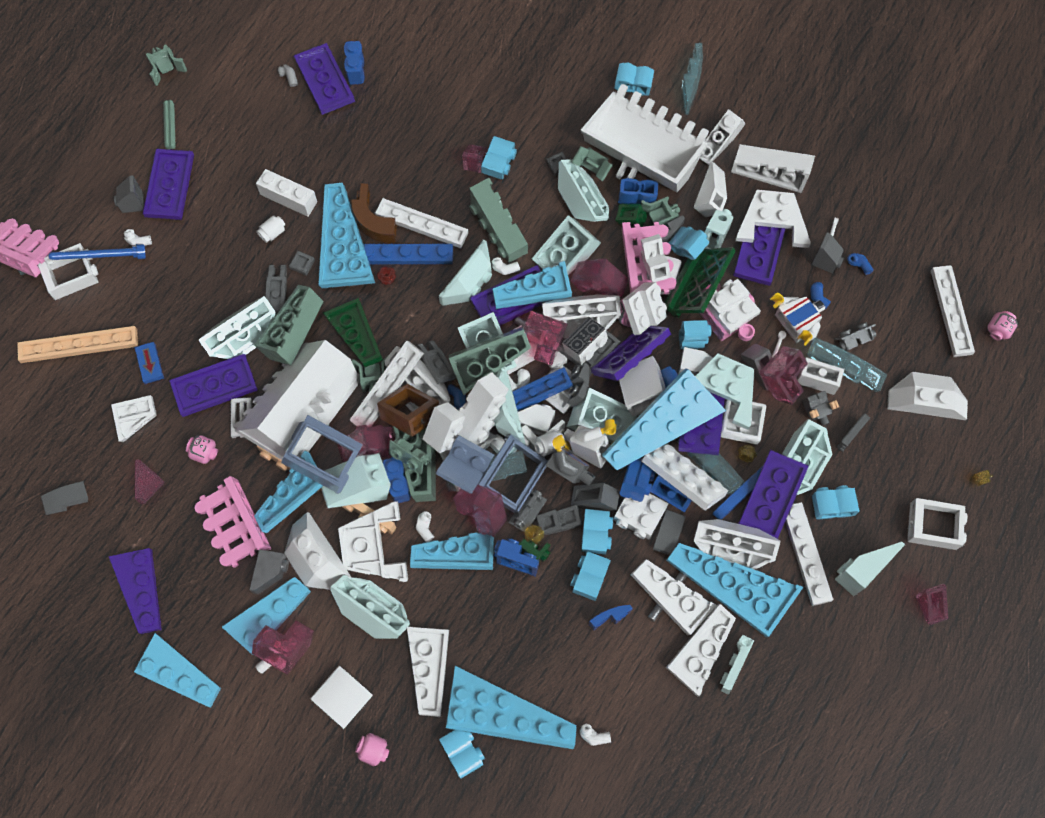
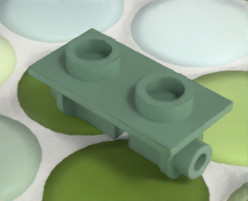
(401, 450)

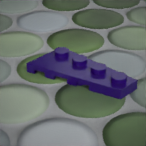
(138, 584)

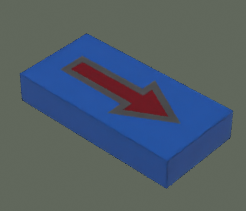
(149, 362)

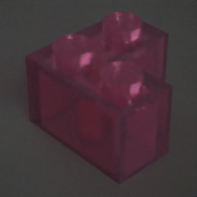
(599, 276)
(546, 334)
(781, 374)
(374, 441)
(485, 508)
(282, 650)

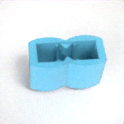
(636, 78)
(498, 158)
(688, 242)
(694, 334)
(835, 503)
(595, 531)
(590, 576)
(461, 752)

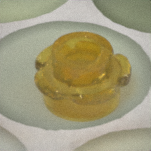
(747, 453)
(982, 477)
(531, 531)

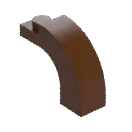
(377, 228)

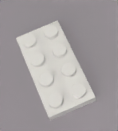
(685, 476)

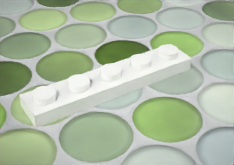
(423, 223)
(952, 311)
(387, 384)
(807, 556)

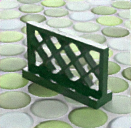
(692, 275)

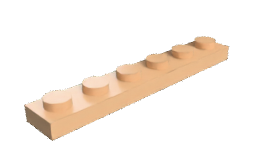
(77, 344)

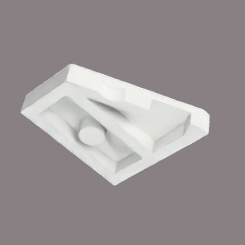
(132, 415)

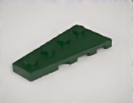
(355, 330)

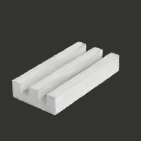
(234, 412)

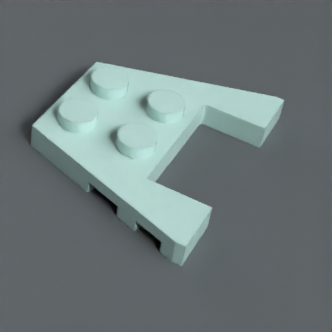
(732, 382)

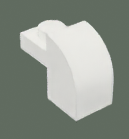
(654, 258)

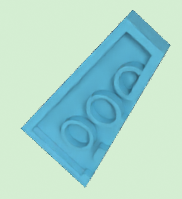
(540, 287)
(287, 498)
(456, 553)
(269, 611)
(169, 668)

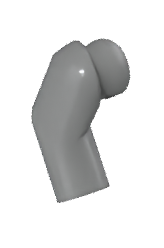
(290, 73)

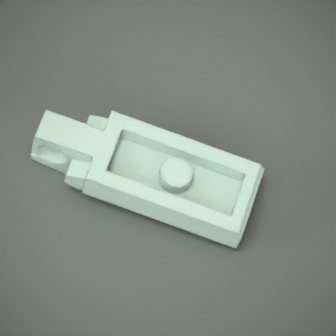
(737, 661)

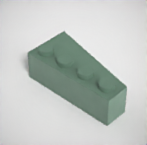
(497, 221)
(290, 326)
(487, 357)
(421, 485)

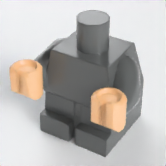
(819, 407)

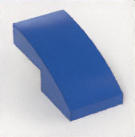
(614, 614)

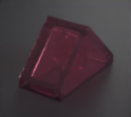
(473, 158)
(146, 482)
(934, 604)

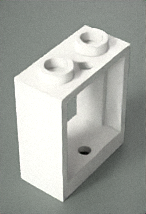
(59, 291)
(916, 524)

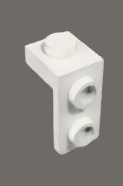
(530, 436)

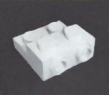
(732, 306)
(645, 307)
(641, 516)

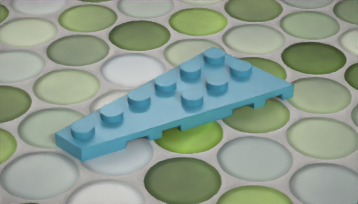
(342, 250)
(670, 415)
(745, 591)
(492, 711)

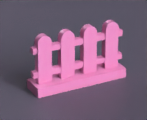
(631, 252)
(21, 256)
(249, 524)

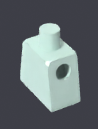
(720, 225)

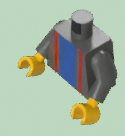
(568, 464)

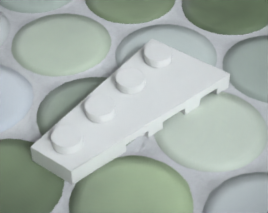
(683, 605)
(700, 652)
(428, 658)

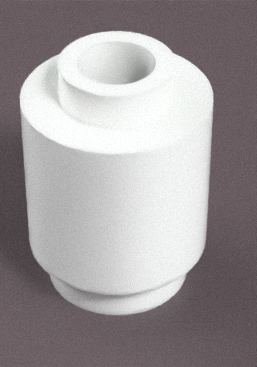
(271, 228)
(543, 444)

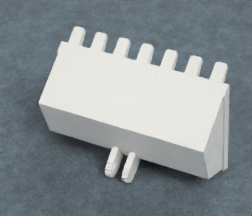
(645, 139)
(312, 386)

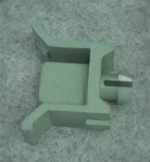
(162, 60)
(593, 161)
(661, 211)
(371, 372)

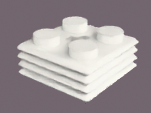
(738, 433)

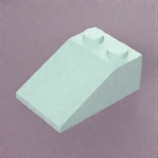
(568, 244)
(482, 330)
(597, 409)
(365, 483)
(858, 573)

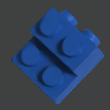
(510, 556)

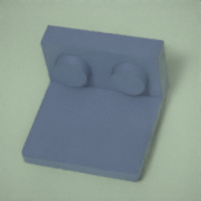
(465, 464)

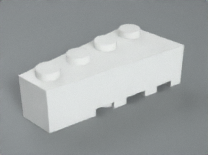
(774, 166)
(482, 408)

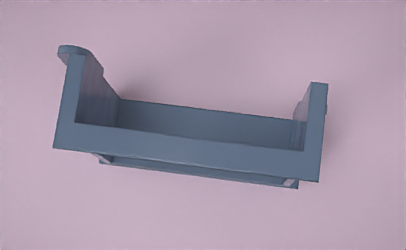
(509, 443)
(313, 472)

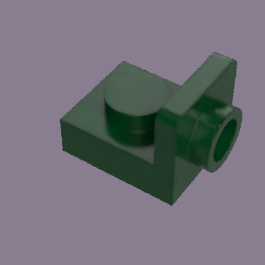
(631, 213)
(531, 548)

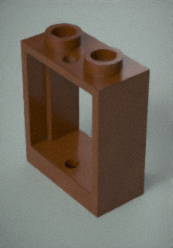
(410, 423)

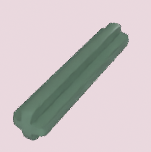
(169, 124)

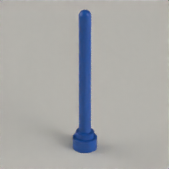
(136, 251)

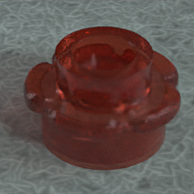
(386, 279)

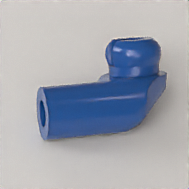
(860, 261)
(817, 294)
(459, 398)

